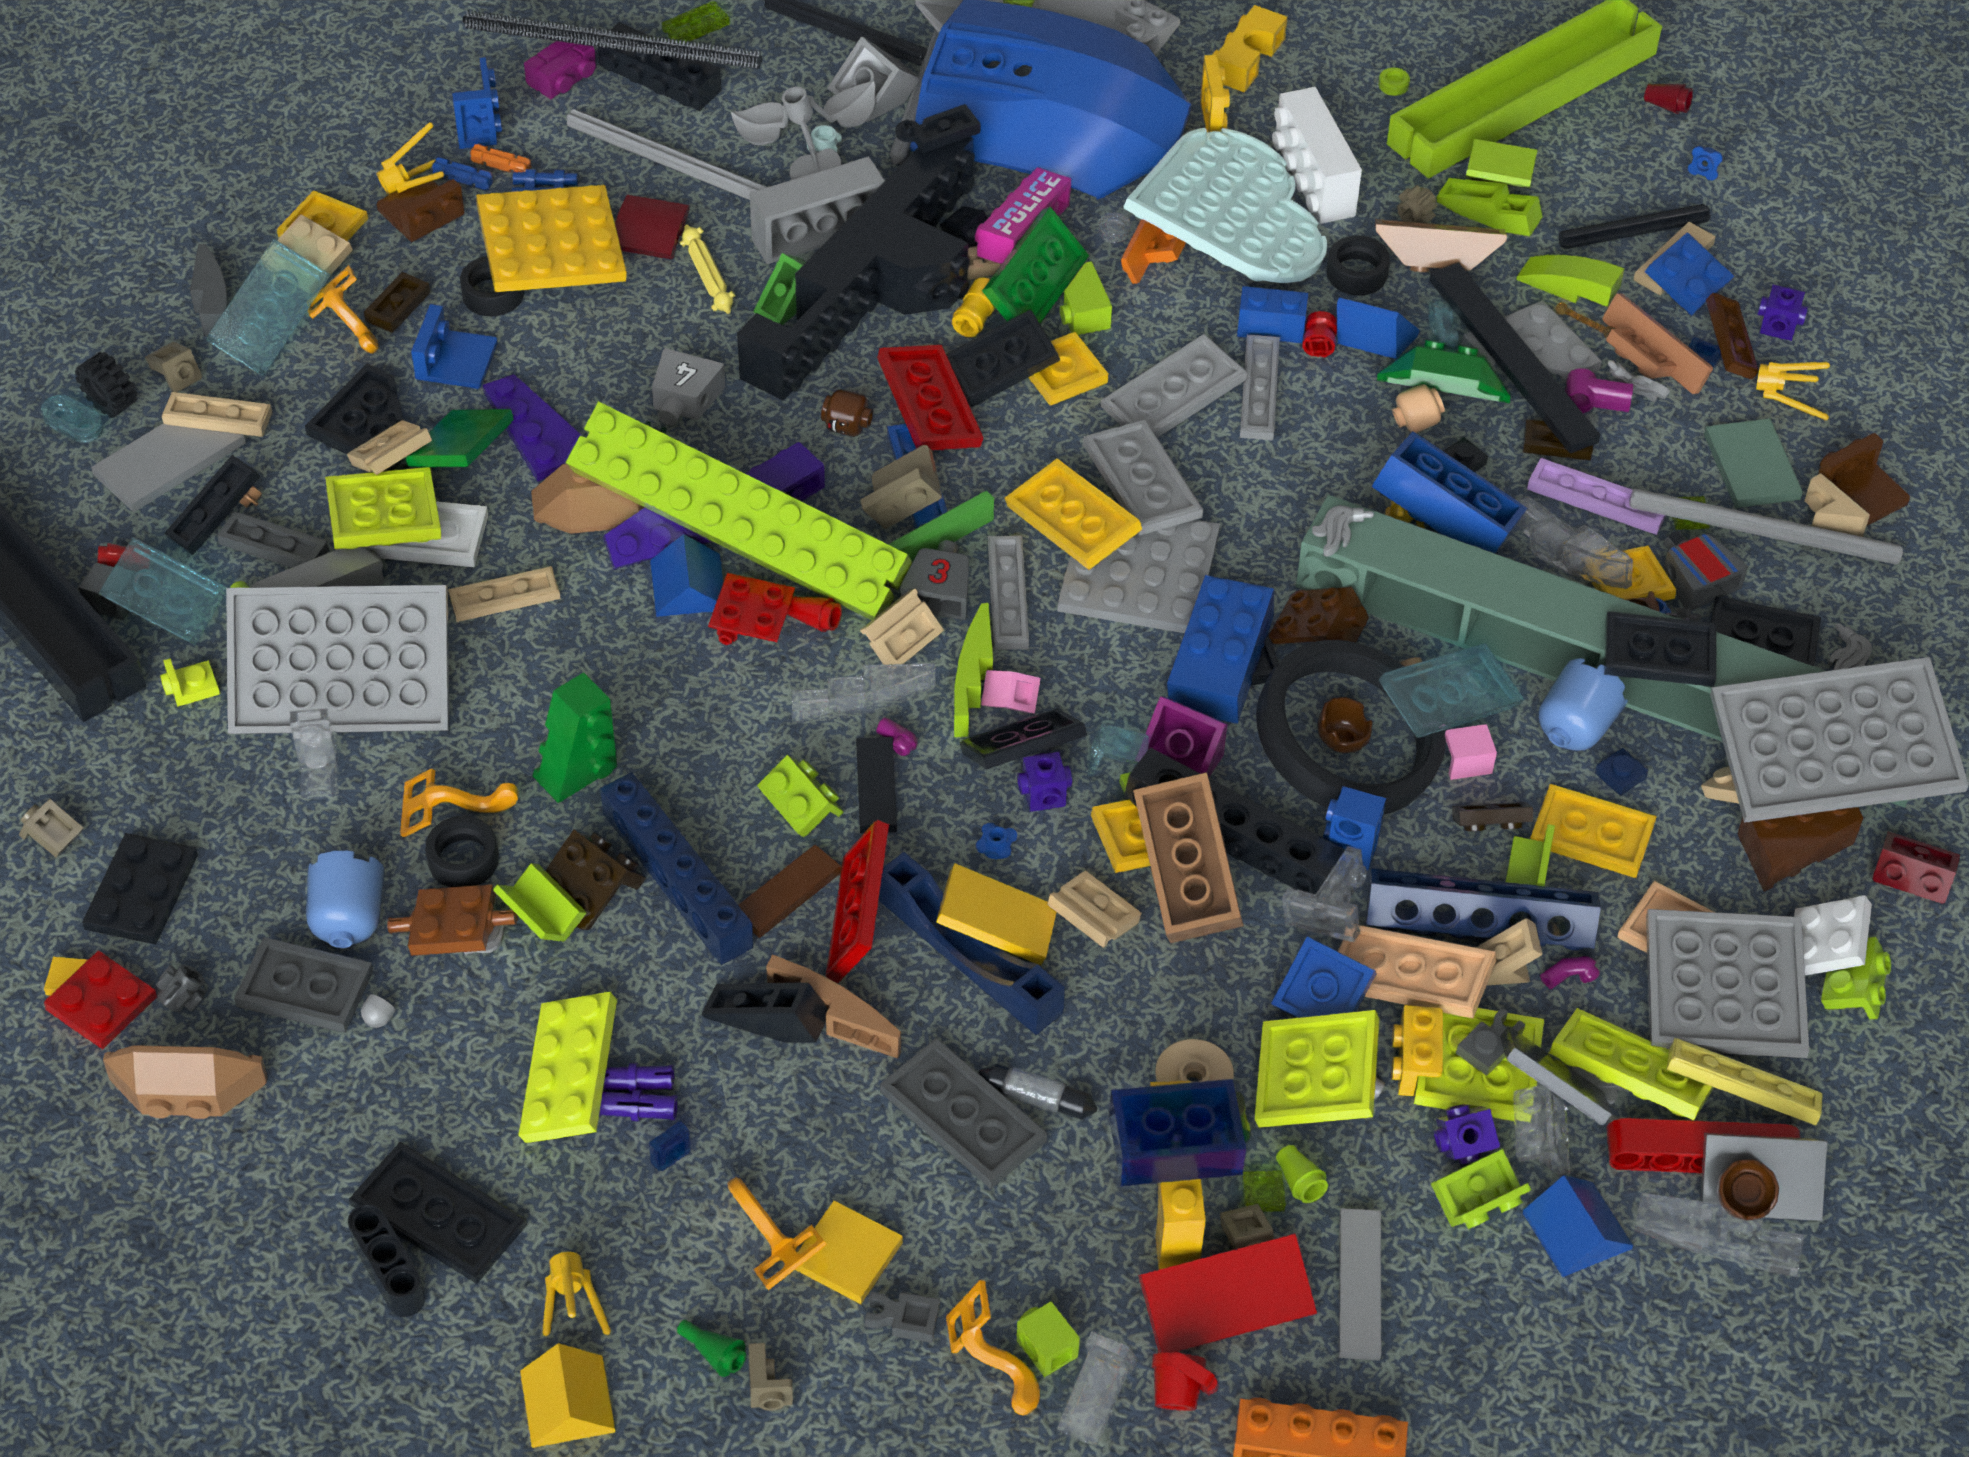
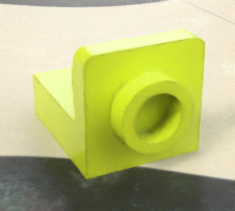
(189, 683)

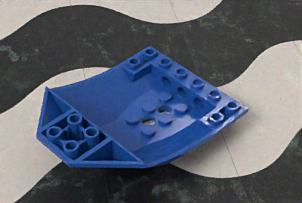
(1087, 109)

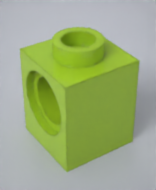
(1047, 1338)

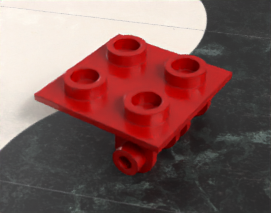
(750, 609)

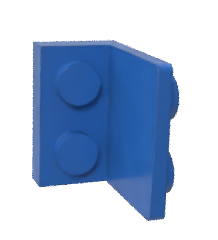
(475, 111)
(450, 355)

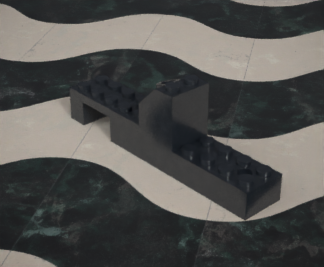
(879, 255)

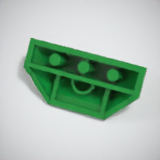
(1447, 370)

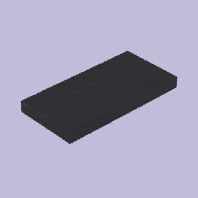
(440, 1212)

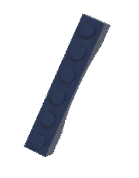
(1016, 985)

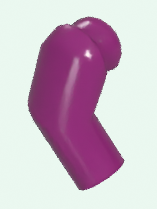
(903, 739)
(1567, 967)

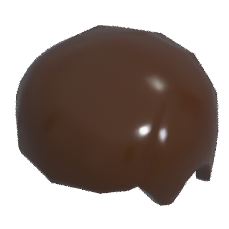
(1344, 725)
(1747, 1189)

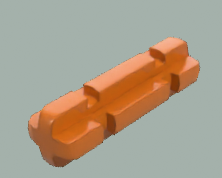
(499, 159)

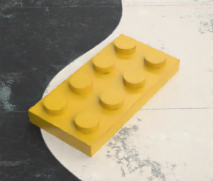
(1073, 513)

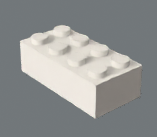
(1317, 155)

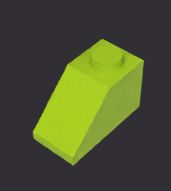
(1086, 303)

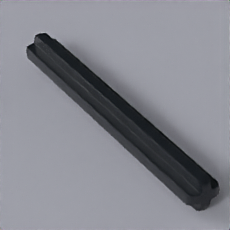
(1634, 226)

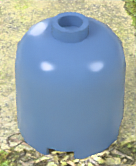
(1581, 706)
(344, 898)

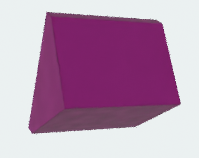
(1187, 735)

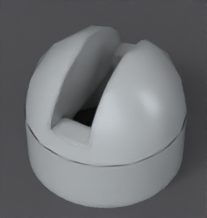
(376, 1011)

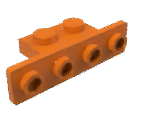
(1149, 246)

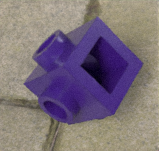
(1782, 306)
(1044, 781)
(1478, 1137)

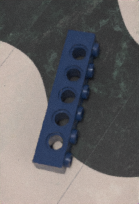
(677, 868)
(1467, 895)

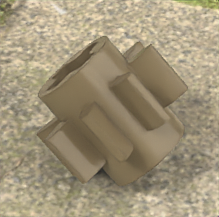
(1417, 205)

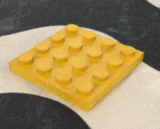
(550, 238)

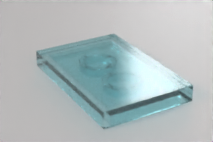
(163, 591)

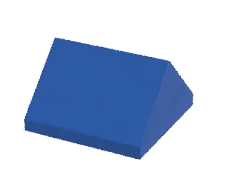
(1373, 329)
(686, 578)
(1575, 1225)

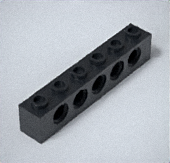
(1250, 830)

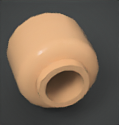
(1418, 408)

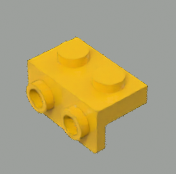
(1419, 1047)

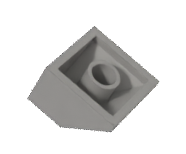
(870, 63)

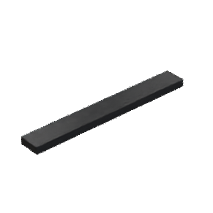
(1515, 358)

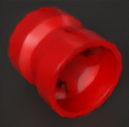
(1320, 334)

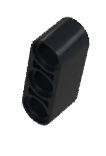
(383, 1244)

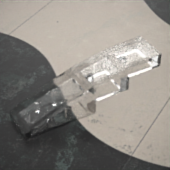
(852, 696)
(1709, 1232)

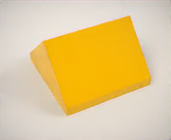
(566, 1396)

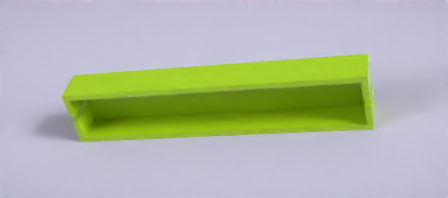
(1523, 85)
(738, 512)

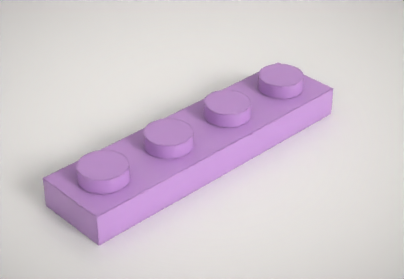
(1591, 495)

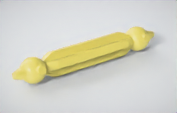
(707, 269)

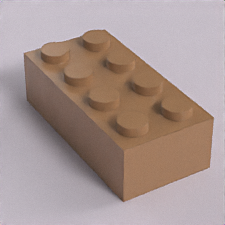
(1188, 858)

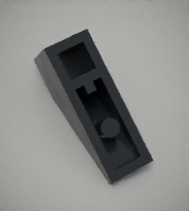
(769, 1009)

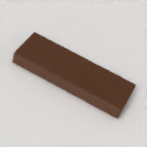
(1732, 336)
(789, 889)

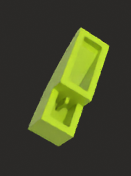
(1492, 205)
(1573, 277)

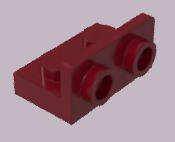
(1916, 867)

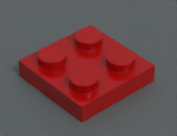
(100, 999)

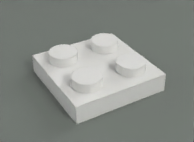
(1835, 934)

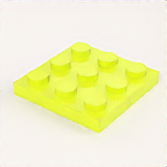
(382, 508)
(1317, 1069)
(1467, 1085)

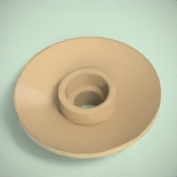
(1193, 1059)

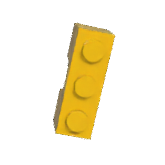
(1240, 55)

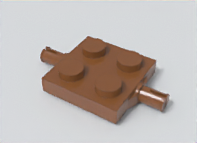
(452, 920)

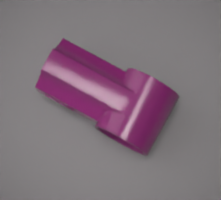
(1592, 392)

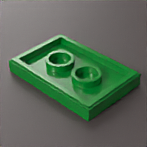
(461, 437)

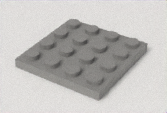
(1146, 579)
(1727, 982)

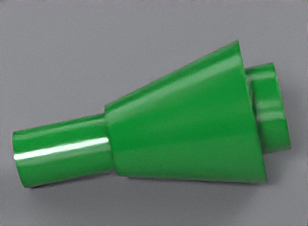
(720, 1351)

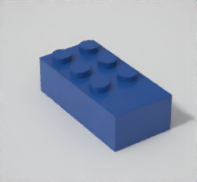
(1448, 495)
(1221, 647)

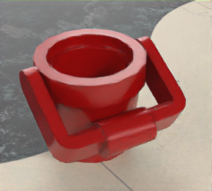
(1180, 1379)

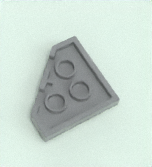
(1548, 339)

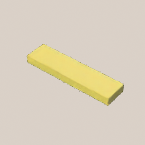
(1745, 1081)

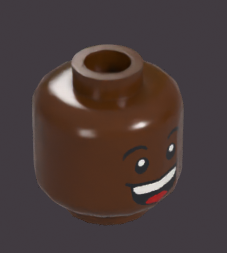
(846, 412)

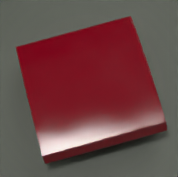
(650, 226)

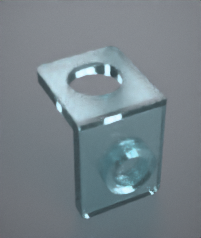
(1117, 745)

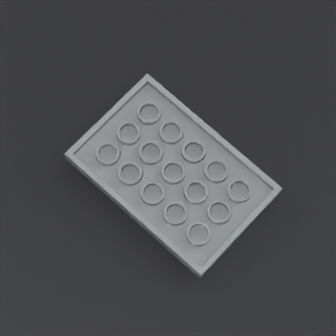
(352, 649)
(1838, 739)

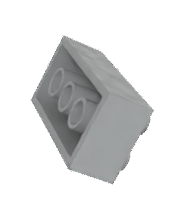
(809, 209)

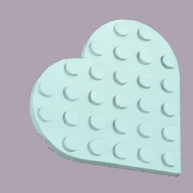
(1232, 203)

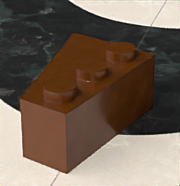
(1791, 843)

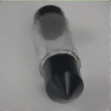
(1039, 1091)

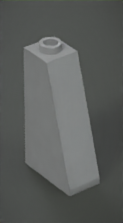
(336, 568)

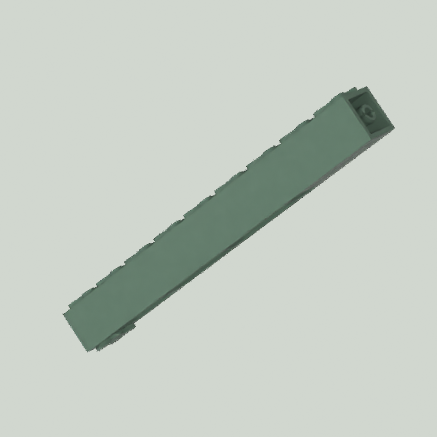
(1513, 608)

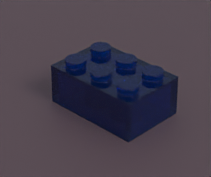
(1177, 1132)

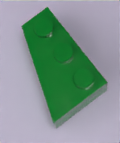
(578, 740)

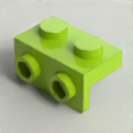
(799, 795)
(1859, 984)
(1478, 1188)

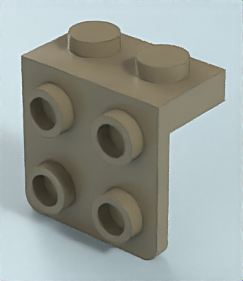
(903, 488)

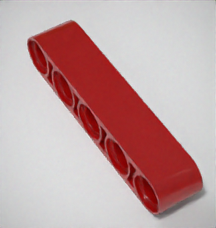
(1674, 1143)

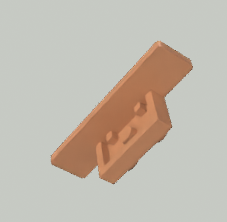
(1653, 346)

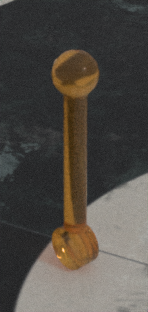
(1562, 308)

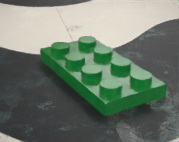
(1036, 269)

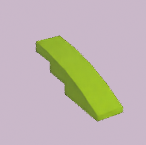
(972, 666)

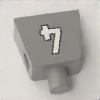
(685, 385)

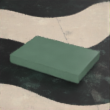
(1753, 463)

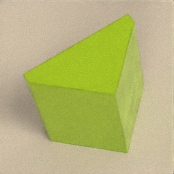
(1501, 163)

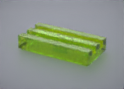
(697, 27)

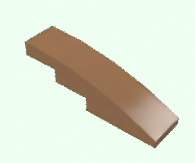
(847, 1014)

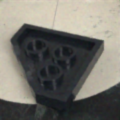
(358, 412)

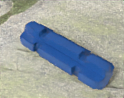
(463, 173)

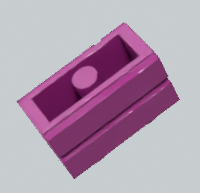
(559, 67)

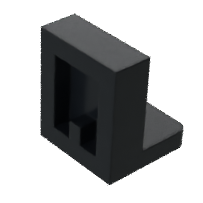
(964, 224)

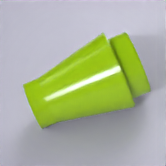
(1303, 1177)

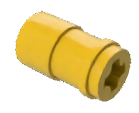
(976, 308)

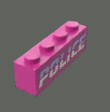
(1012, 219)

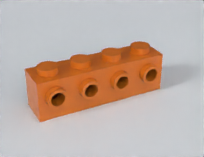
(1302, 1431)

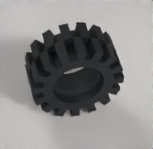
(106, 384)

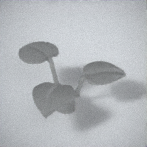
(764, 121)

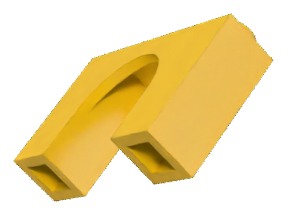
(1179, 1218)

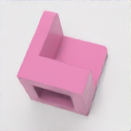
(1010, 691)
(1471, 751)

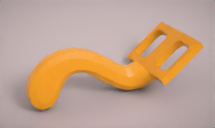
(334, 299)
(502, 799)
(782, 1247)
(1026, 1388)

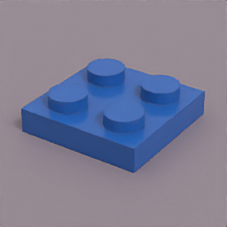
(1689, 273)
(1322, 983)

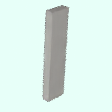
(1260, 387)
(1008, 593)
(1360, 1284)

